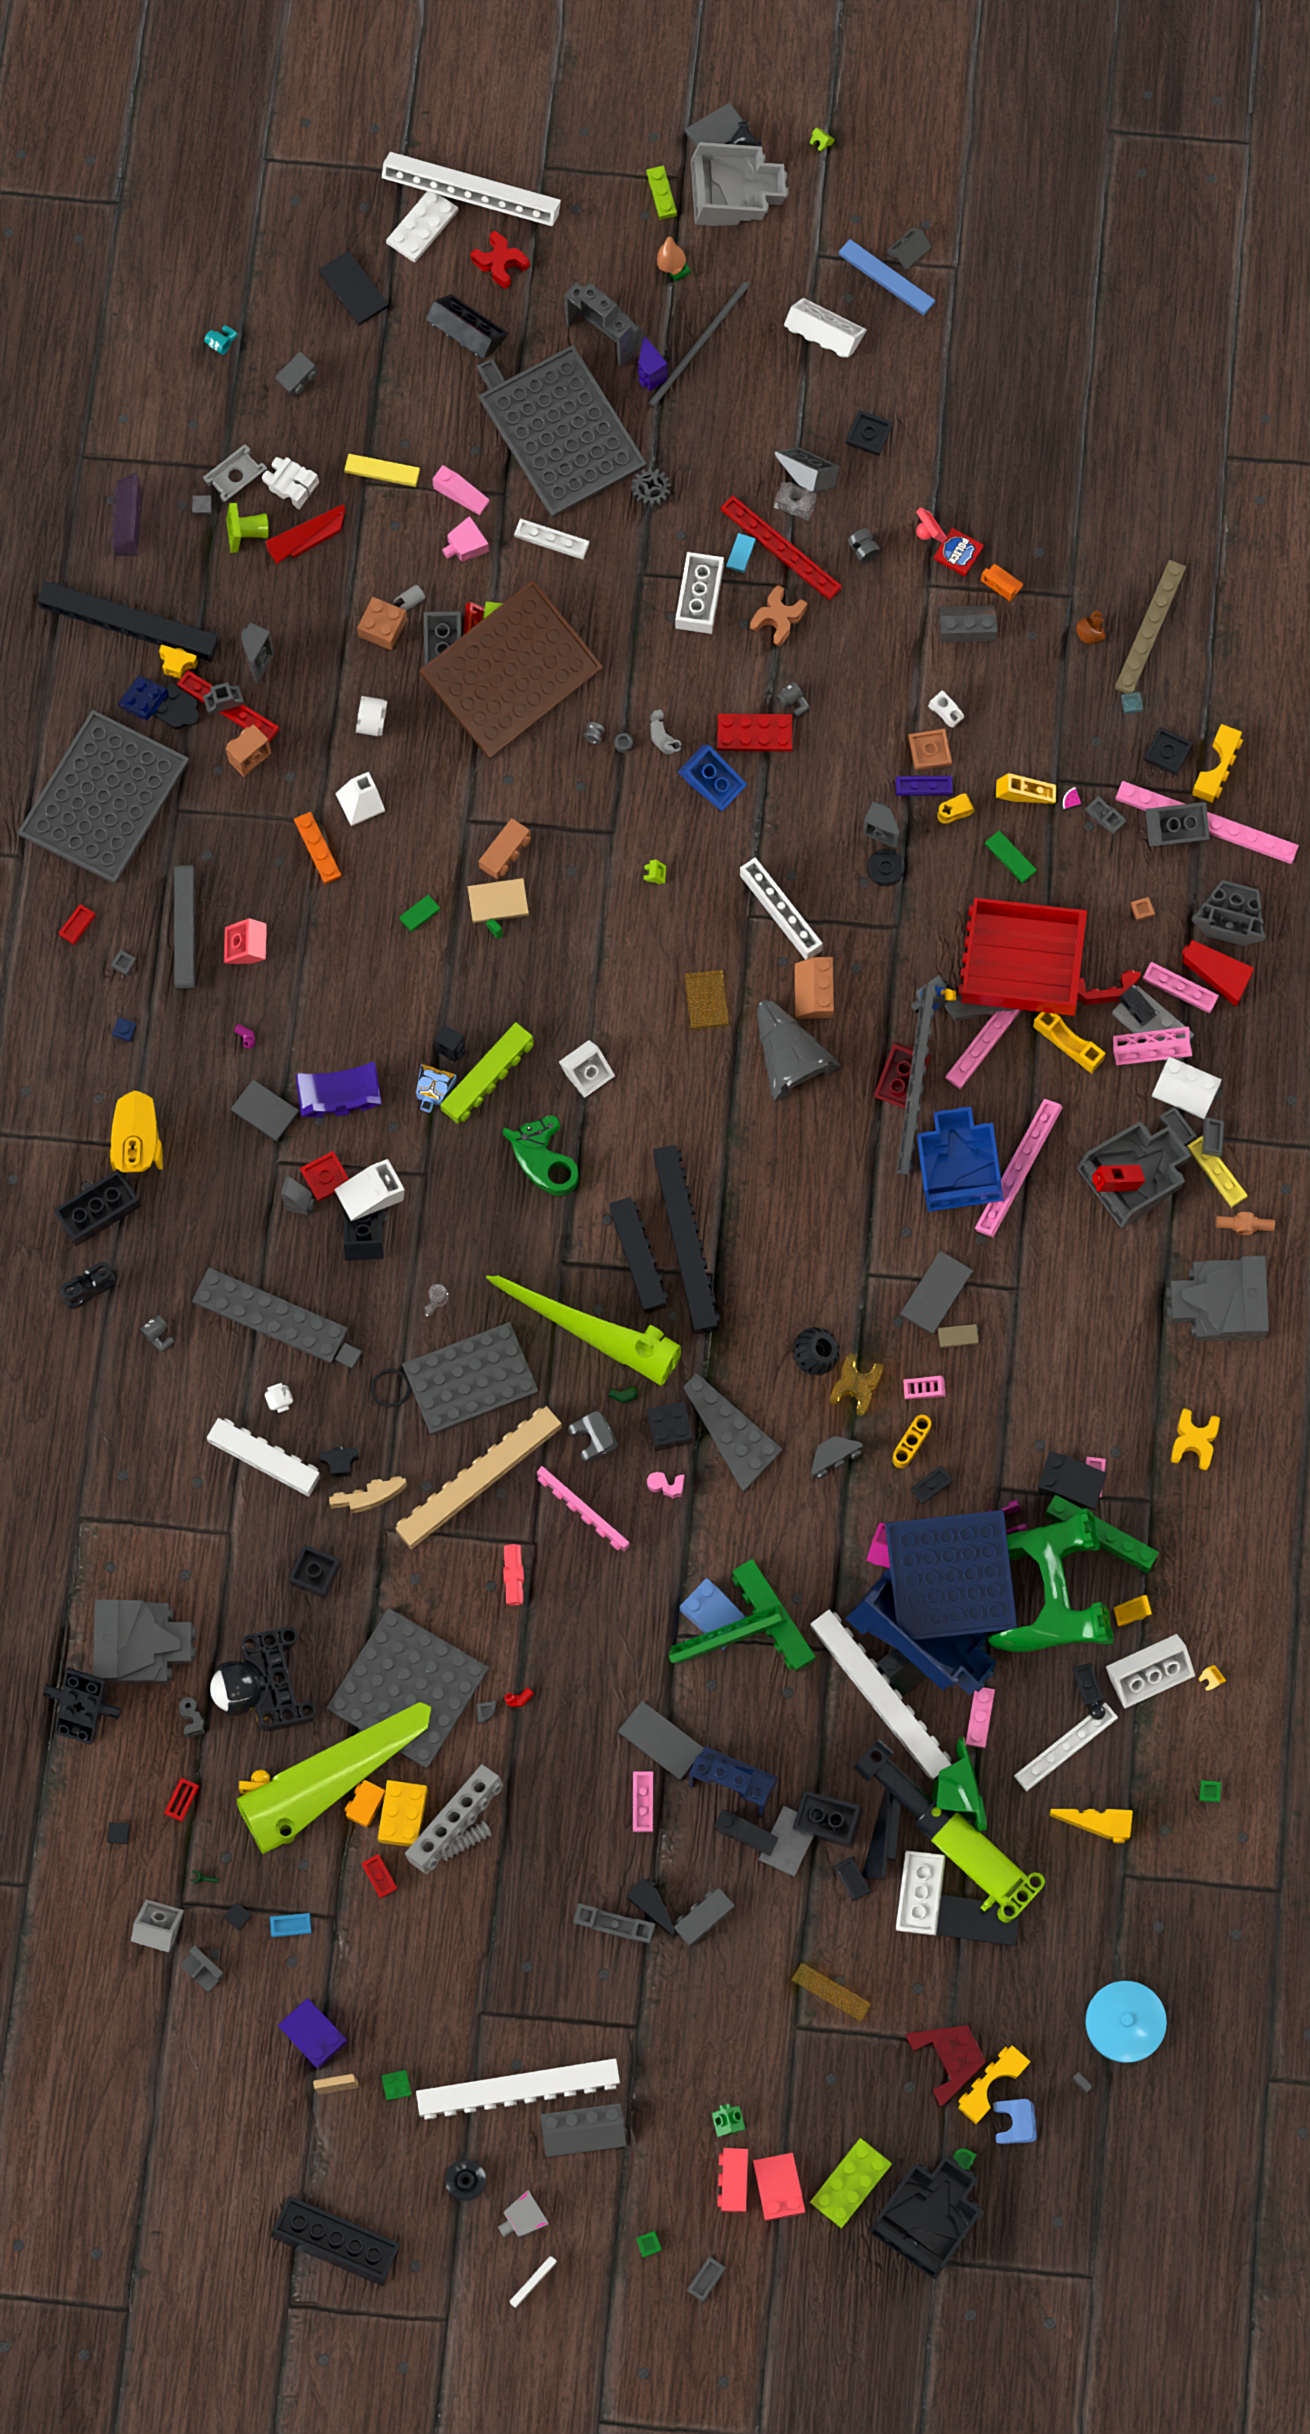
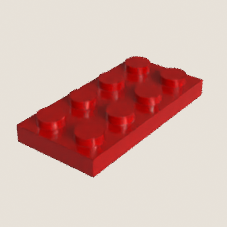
(755, 732)

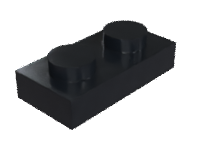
(931, 1485)

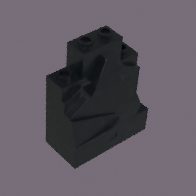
(929, 2215)

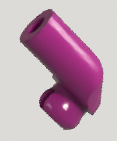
(247, 1034)

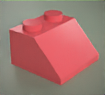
(245, 942)

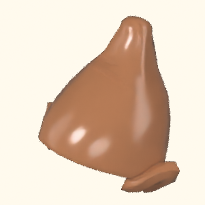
(671, 257)

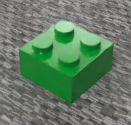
(396, 2085)

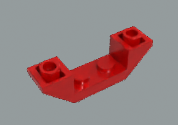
(1110, 995)

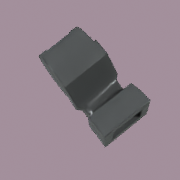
(189, 1710)

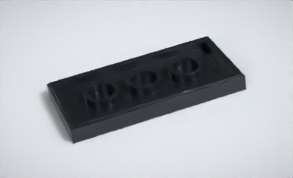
(353, 288)
(966, 1920)

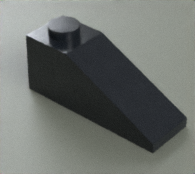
(745, 1832)
(649, 1902)

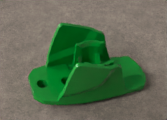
(958, 1789)

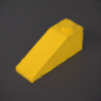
(1024, 789)

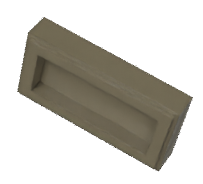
(958, 1336)

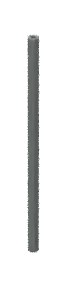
(696, 347)

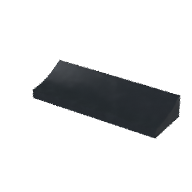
(335, 2240)

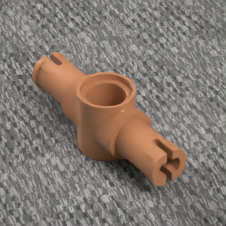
(1245, 1223)

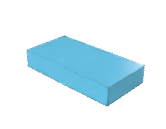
(741, 553)

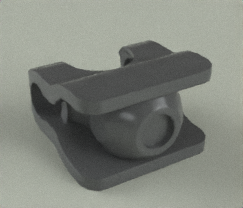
(601, 1433)

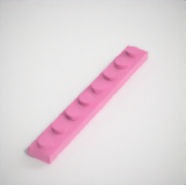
(1019, 1166)

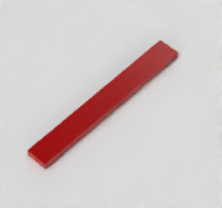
(781, 547)

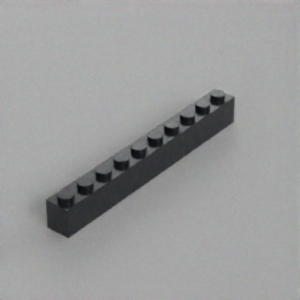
(127, 621)
(685, 1240)

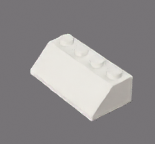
(824, 327)
(1150, 1671)

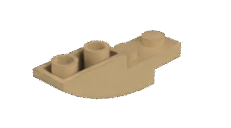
(377, 1494)

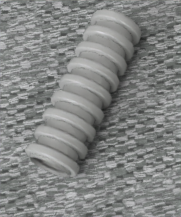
(469, 1838)

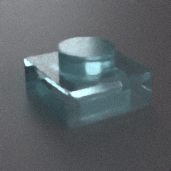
(1131, 703)

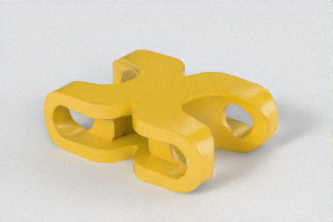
(1195, 1439)

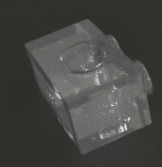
(801, 508)

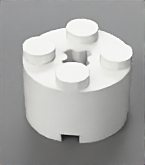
(371, 716)

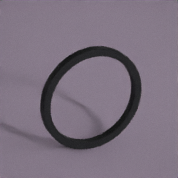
(386, 1371)

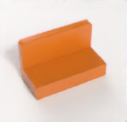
(1001, 582)

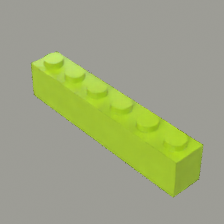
(487, 1073)

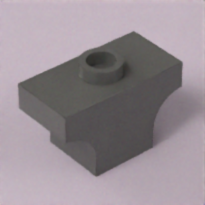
(222, 698)

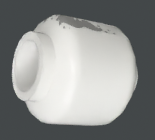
(278, 1397)

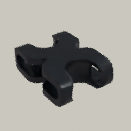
(88, 1285)

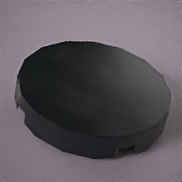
(885, 867)

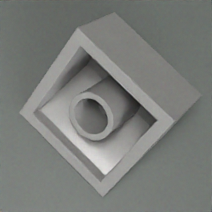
(156, 1925)

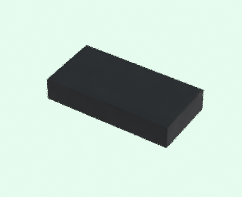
(852, 1879)

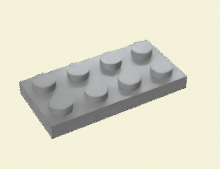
(1161, 1021)

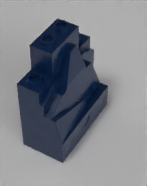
(749, 1781)

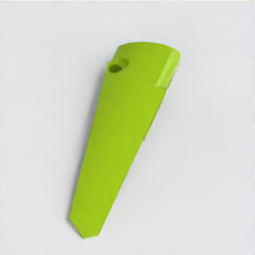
(638, 1350)
(315, 1784)

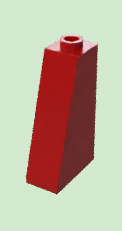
(1218, 970)

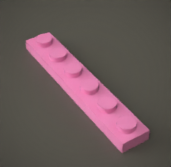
(587, 1513)

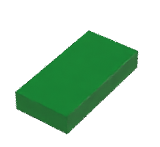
(419, 913)

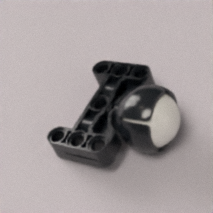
(247, 1684)

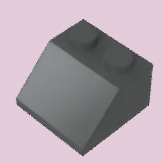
(881, 825)

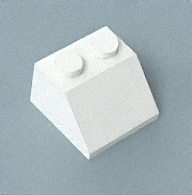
(587, 1068)

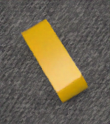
(910, 1450)

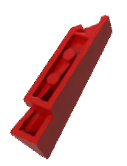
(307, 535)

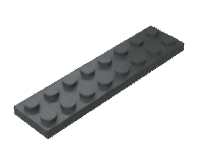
(270, 1315)

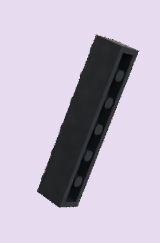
(637, 1255)

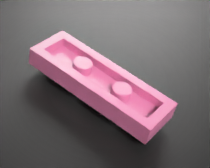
(980, 1718)
(642, 1801)

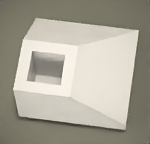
(360, 799)

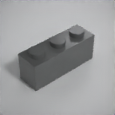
(703, 1916)

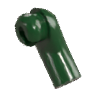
(624, 1396)

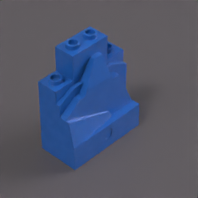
(959, 1162)

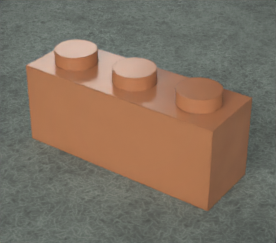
(505, 849)

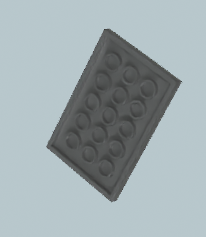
(470, 1378)

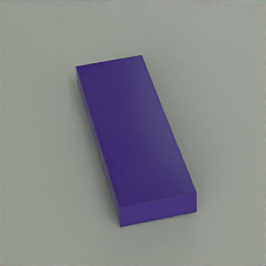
(923, 785)

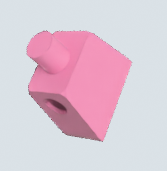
(466, 541)

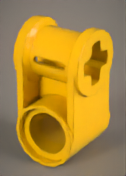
(957, 808)

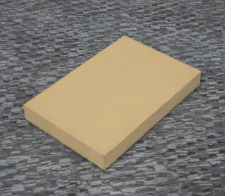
(498, 900)
(335, 2084)

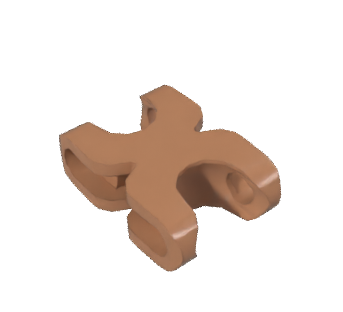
(778, 615)

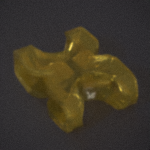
(856, 1384)

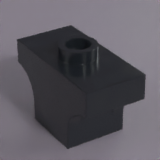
(339, 1460)

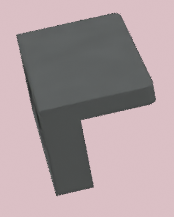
(910, 247)

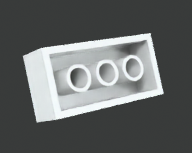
(699, 592)

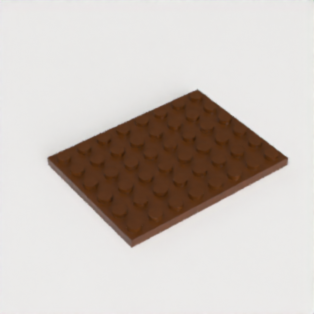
(510, 669)

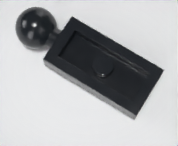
(1089, 1690)

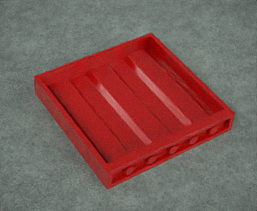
(1023, 956)

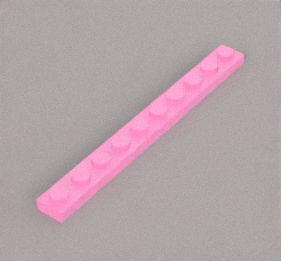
(1217, 825)

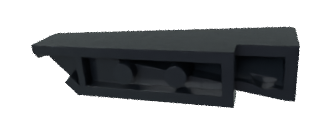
(884, 1838)

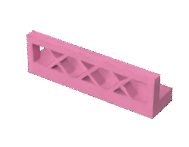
(1152, 1049)

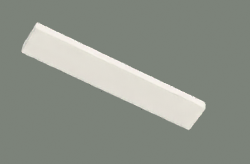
(1063, 1749)

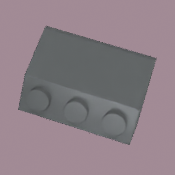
(967, 623)
(258, 649)

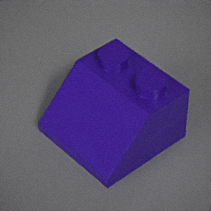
(651, 366)

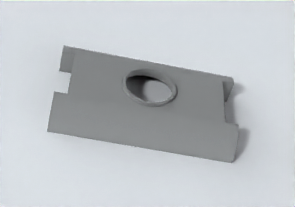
(239, 461)

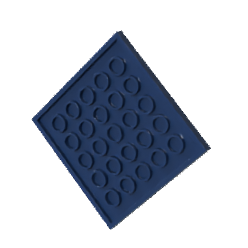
(951, 1575)

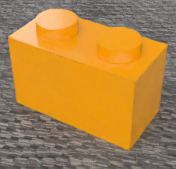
(365, 1803)

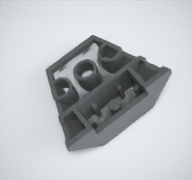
(1232, 915)

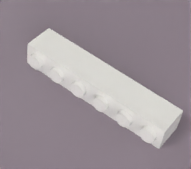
(781, 909)
(264, 1457)

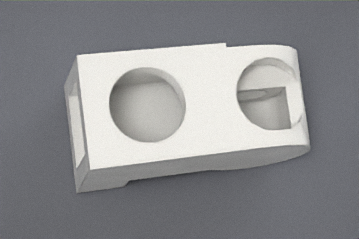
(946, 709)

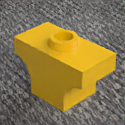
(177, 661)

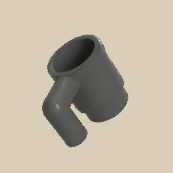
(790, 695)
(155, 1329)

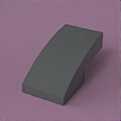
(1104, 815)

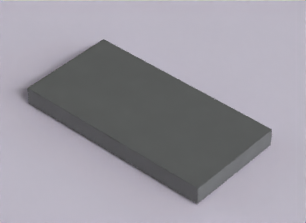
(936, 1292)
(660, 1740)

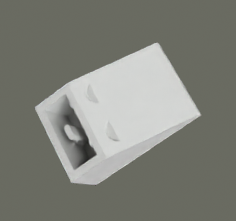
(371, 1190)

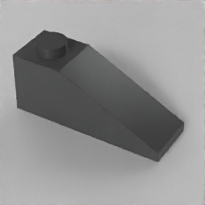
(296, 1197)

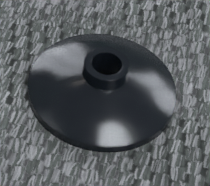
(463, 2169)

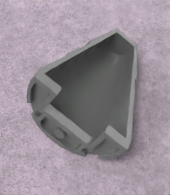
(789, 1051)

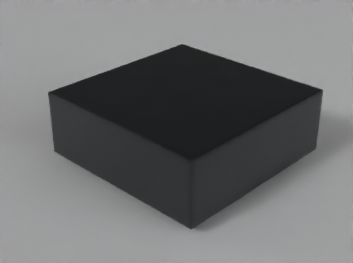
(118, 1833)
(237, 1916)

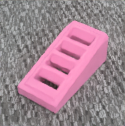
(932, 1394)

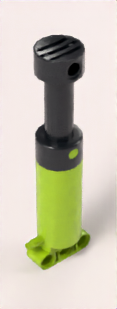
(954, 1836)

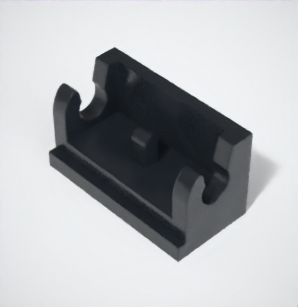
(1137, 1005)

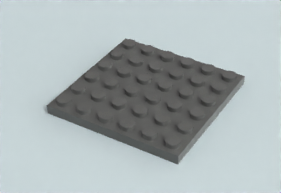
(407, 1667)

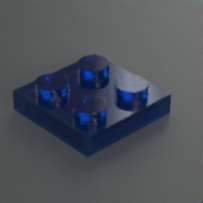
(143, 697)

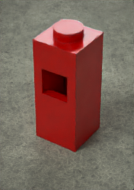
(1118, 1178)

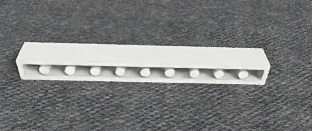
(471, 189)
(880, 1695)
(518, 2087)

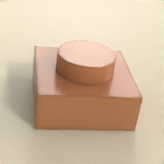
(1142, 909)

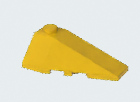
(1110, 1824)

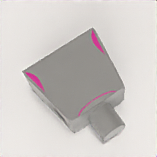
(523, 2217)

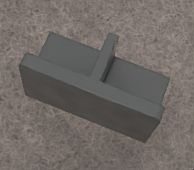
(202, 1969)

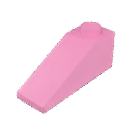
(459, 490)

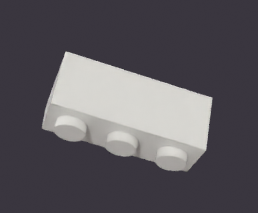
(1186, 1087)

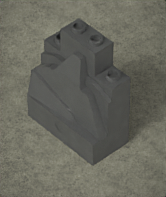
(606, 316)
(1158, 1158)
(1222, 1300)
(139, 1642)

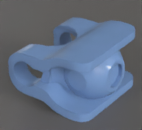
(1023, 2119)

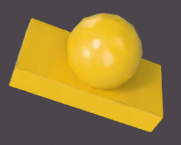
(1132, 1610)
(258, 1779)

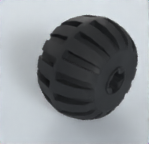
(816, 1351)

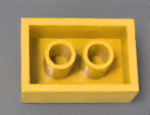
(402, 1813)

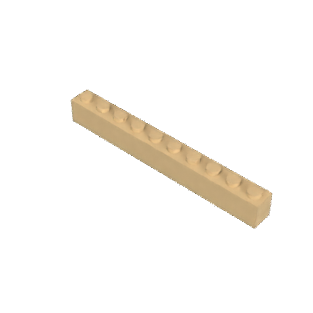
(478, 1478)

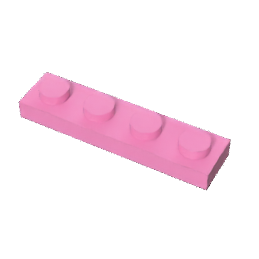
(1180, 987)

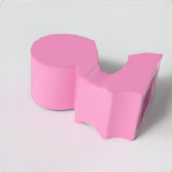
(658, 1482)

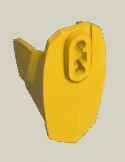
(135, 1125)

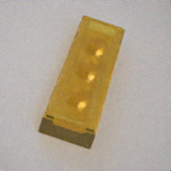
(831, 1992)

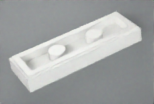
(533, 2281)

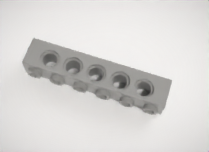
(443, 1823)

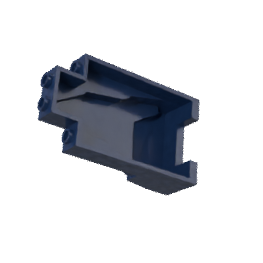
(941, 1659)

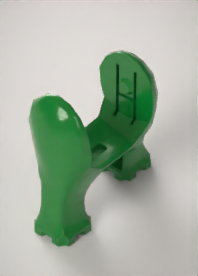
(1057, 1621)

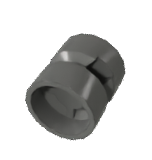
(862, 543)

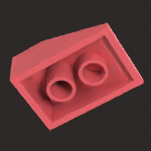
(779, 2187)

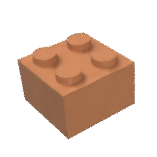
(382, 623)
(248, 750)

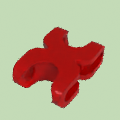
(499, 259)

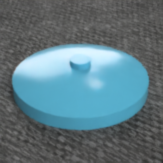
(1125, 2021)

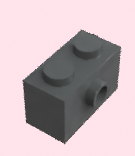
(297, 374)

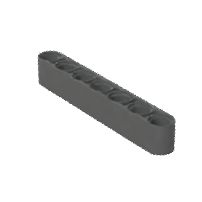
(184, 926)

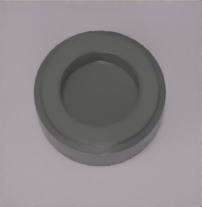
(623, 742)

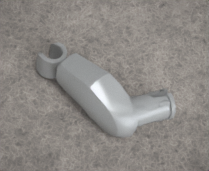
(659, 737)

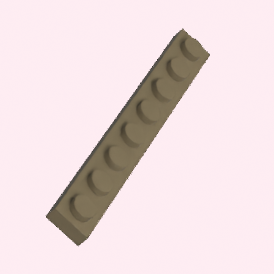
(1150, 627)

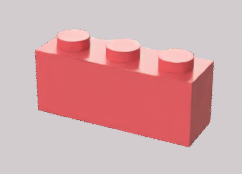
(733, 2180)

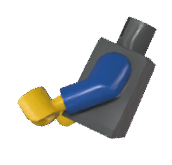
(944, 994)

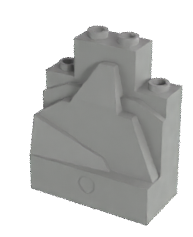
(734, 184)

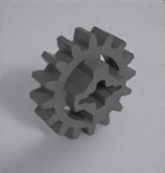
(645, 482)

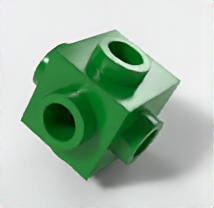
(728, 2120)

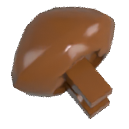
(1090, 629)

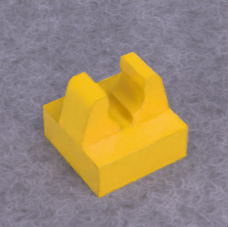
(1214, 1676)

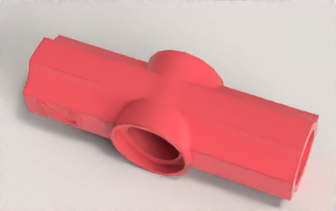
(513, 1574)

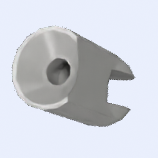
(411, 598)

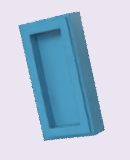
(290, 1925)

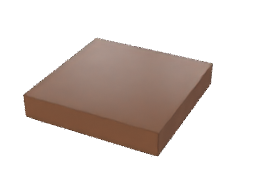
(930, 749)

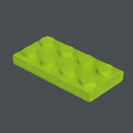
(850, 2183)

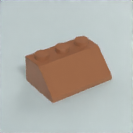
(814, 988)

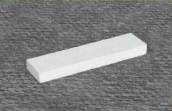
(551, 539)

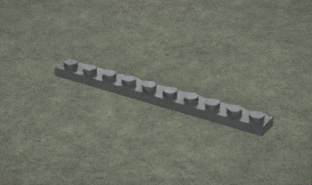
(915, 1087)

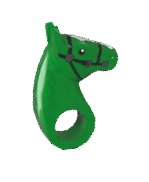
(535, 1160)

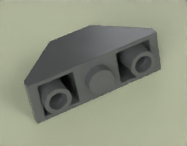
(833, 1454)

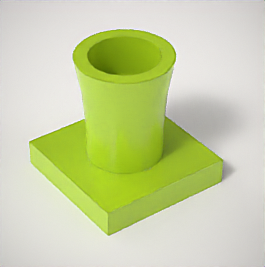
(243, 527)

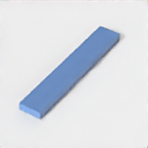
(886, 277)

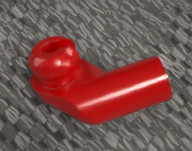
(518, 1700)

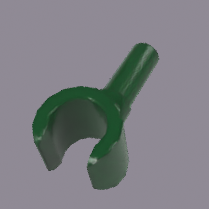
(203, 1878)

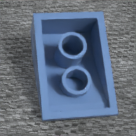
(710, 1608)

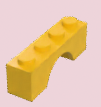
(1225, 743)
(1082, 1051)
(1010, 2065)

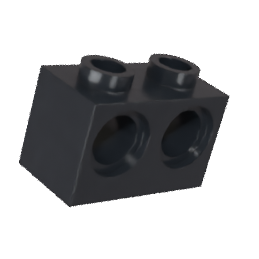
(450, 1043)

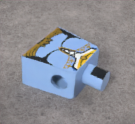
(434, 1086)

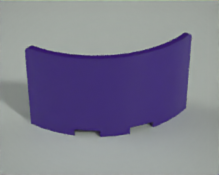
(338, 1091)

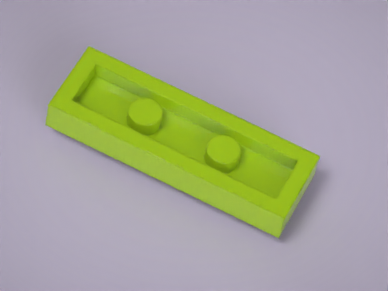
(661, 192)

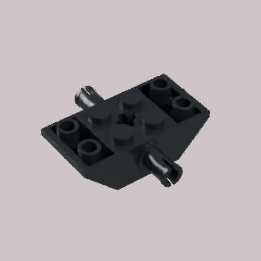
(81, 1705)

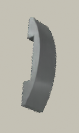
(614, 1924)

